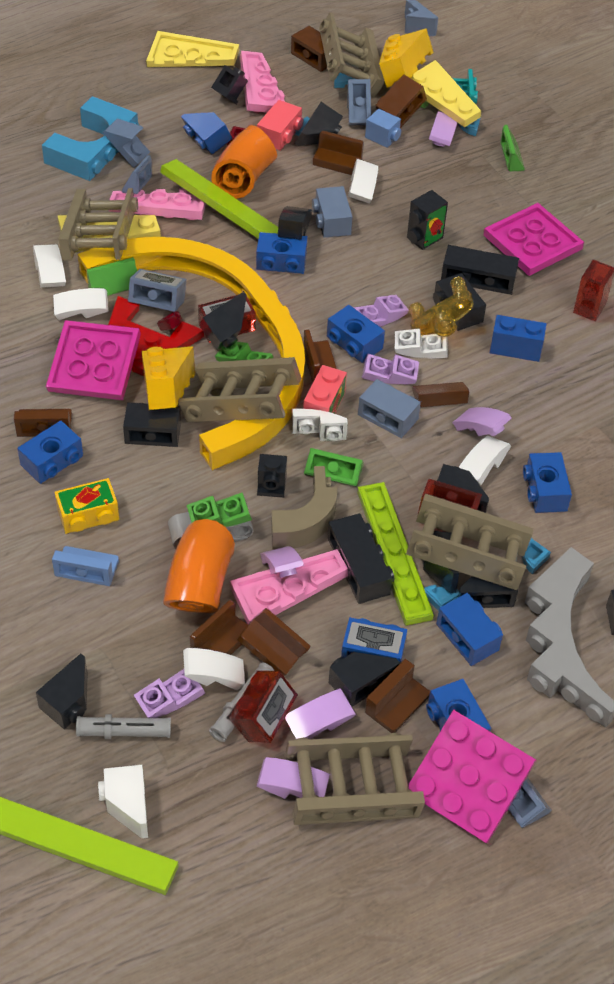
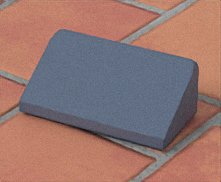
(139, 176)
(528, 805)

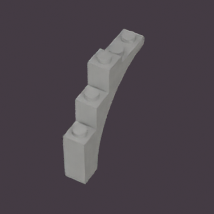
(559, 664)

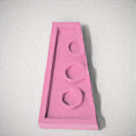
(261, 89)
(166, 204)
(278, 594)

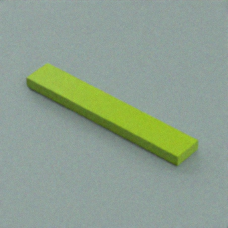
(217, 198)
(388, 534)
(86, 847)

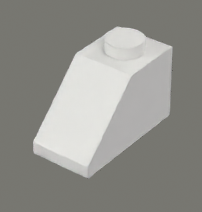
(125, 797)

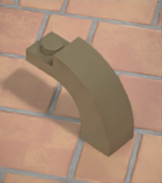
(309, 522)

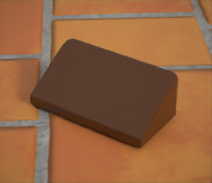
(441, 394)

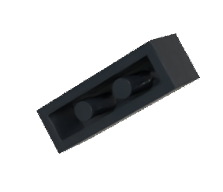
(481, 268)
(364, 559)

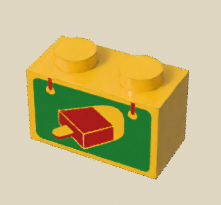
(87, 506)

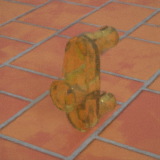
(443, 316)

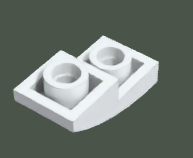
(363, 181)
(49, 265)
(84, 301)
(414, 344)
(328, 425)
(484, 456)
(211, 666)

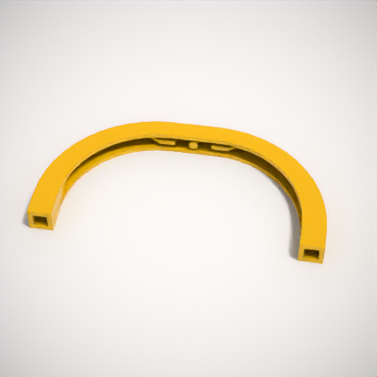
(238, 437)

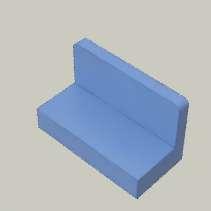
(85, 565)

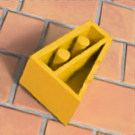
(403, 54)
(167, 375)

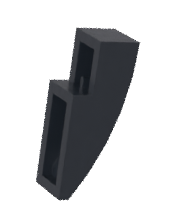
(294, 222)

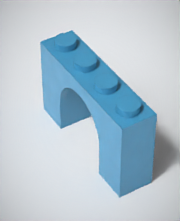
(87, 158)

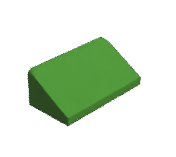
(511, 150)
(113, 276)
(338, 467)

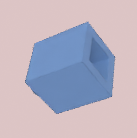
(383, 128)

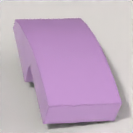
(442, 130)
(385, 310)
(398, 371)
(482, 420)
(282, 560)
(168, 696)
(319, 714)
(283, 778)

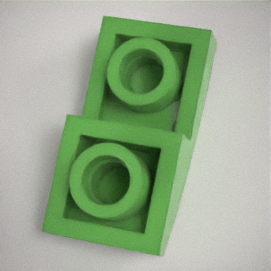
(240, 351)
(225, 511)

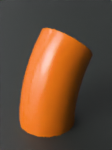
(243, 162)
(199, 567)

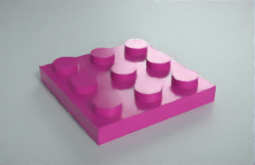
(533, 238)
(93, 360)
(471, 776)

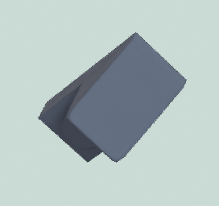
(419, 18)
(358, 101)
(124, 138)

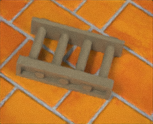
(364, 48)
(80, 214)
(240, 374)
(474, 525)
(347, 807)

